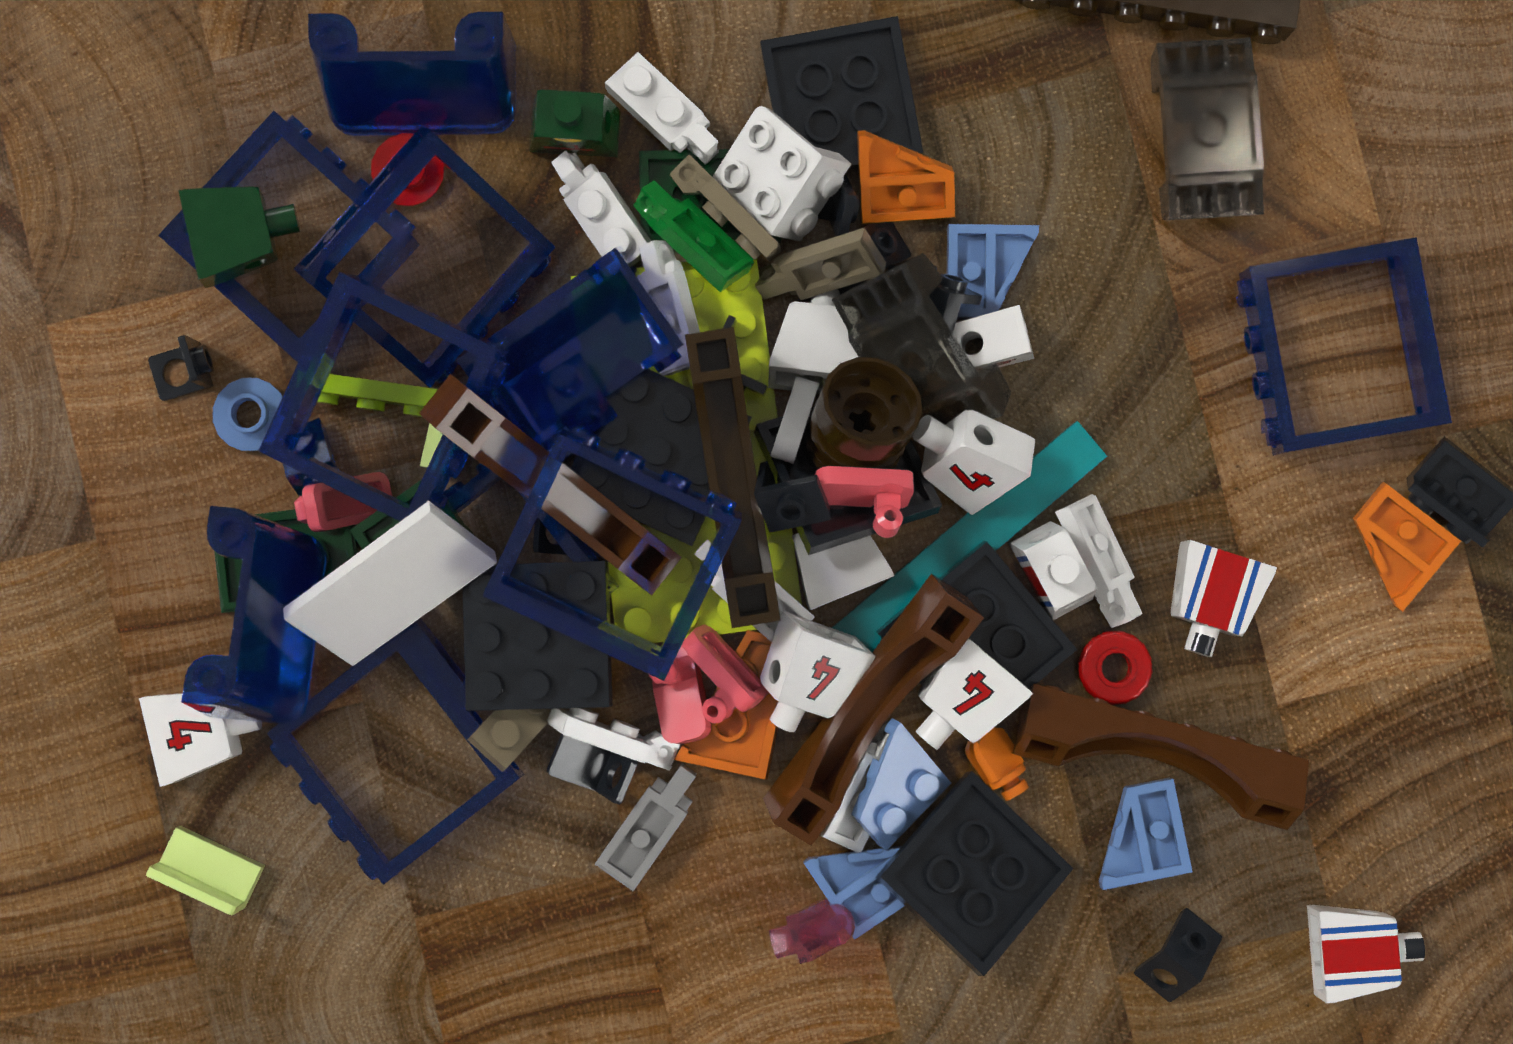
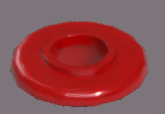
(423, 185)
(1138, 663)

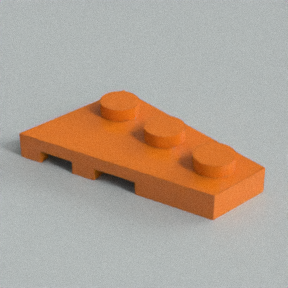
(745, 739)

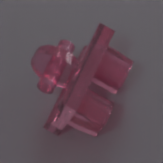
(813, 931)

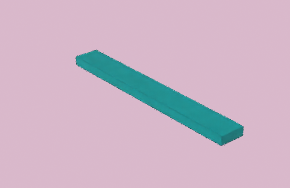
(1052, 474)

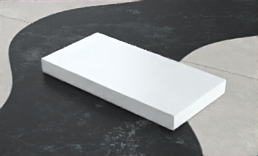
(390, 584)

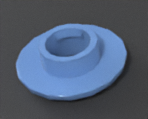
(226, 409)

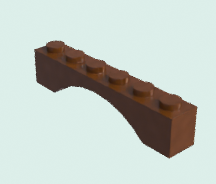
(571, 501)
(917, 643)
(1253, 779)

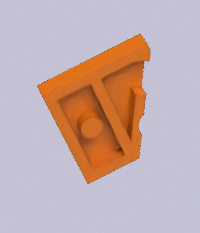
(901, 183)
(1402, 543)

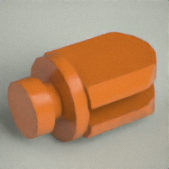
(996, 763)

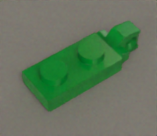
(694, 236)

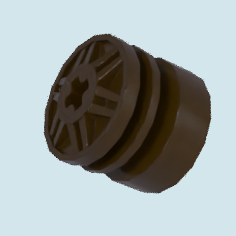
(863, 416)

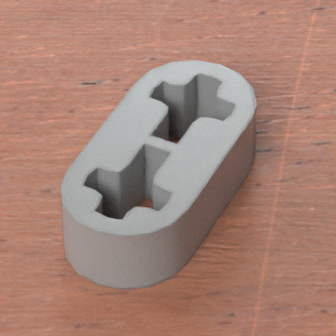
(794, 419)

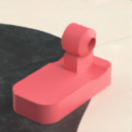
(868, 487)
(330, 509)
(737, 682)
(681, 701)

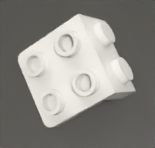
(780, 175)

